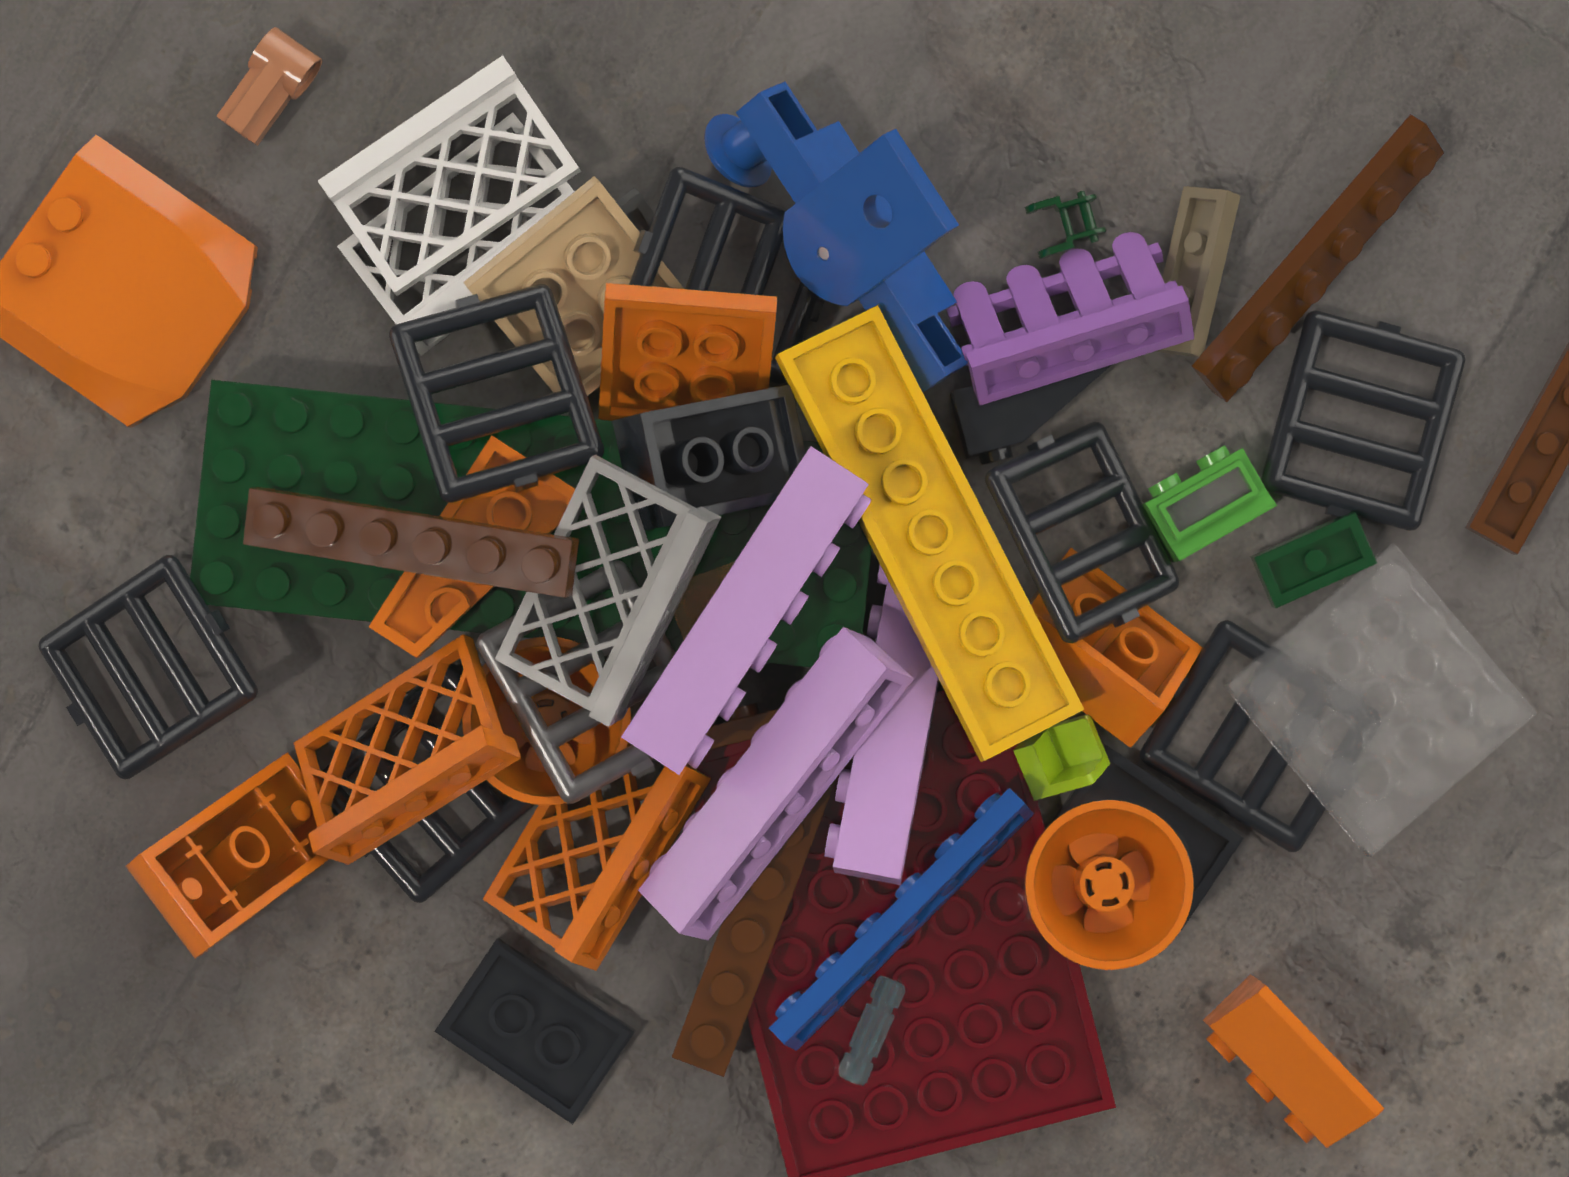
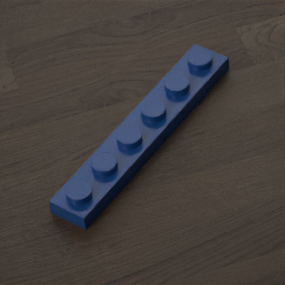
(884, 934)

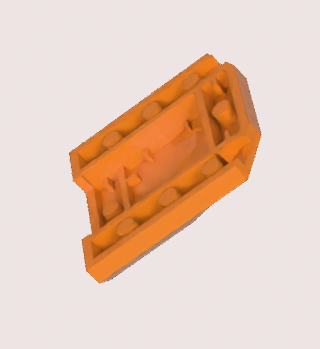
(123, 285)

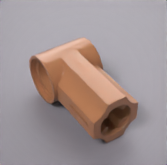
(277, 73)

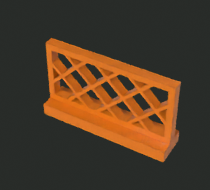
(412, 792)
(623, 872)

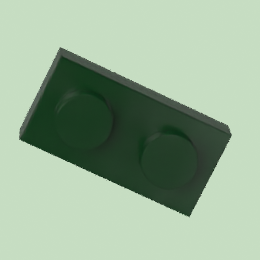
(1313, 559)

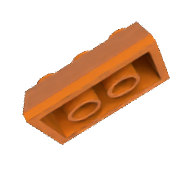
(1123, 671)
(1289, 1064)

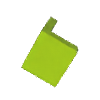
(1062, 757)

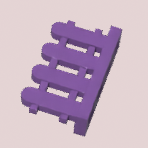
(1076, 342)

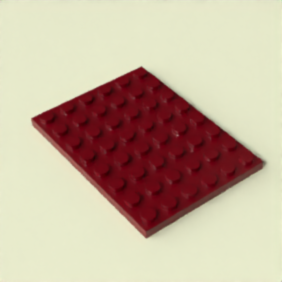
(990, 1012)

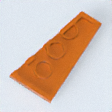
(428, 606)

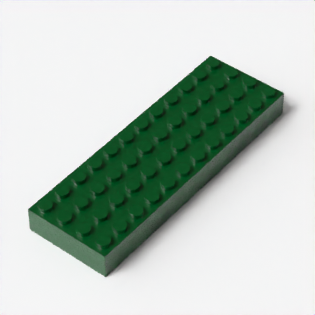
(375, 456)

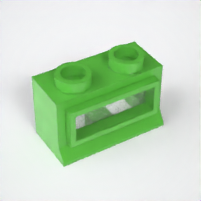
(1208, 503)

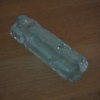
(871, 1030)

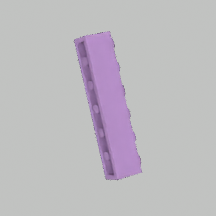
(746, 610)
(888, 766)
(774, 784)

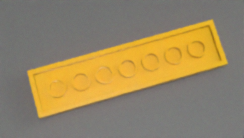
(931, 534)

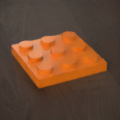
(681, 347)

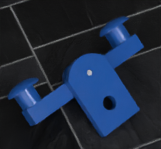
(854, 219)

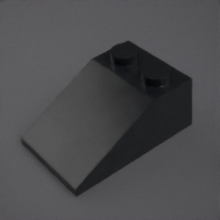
(714, 451)

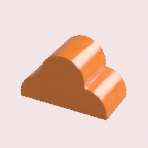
(232, 857)

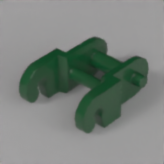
(1087, 216)

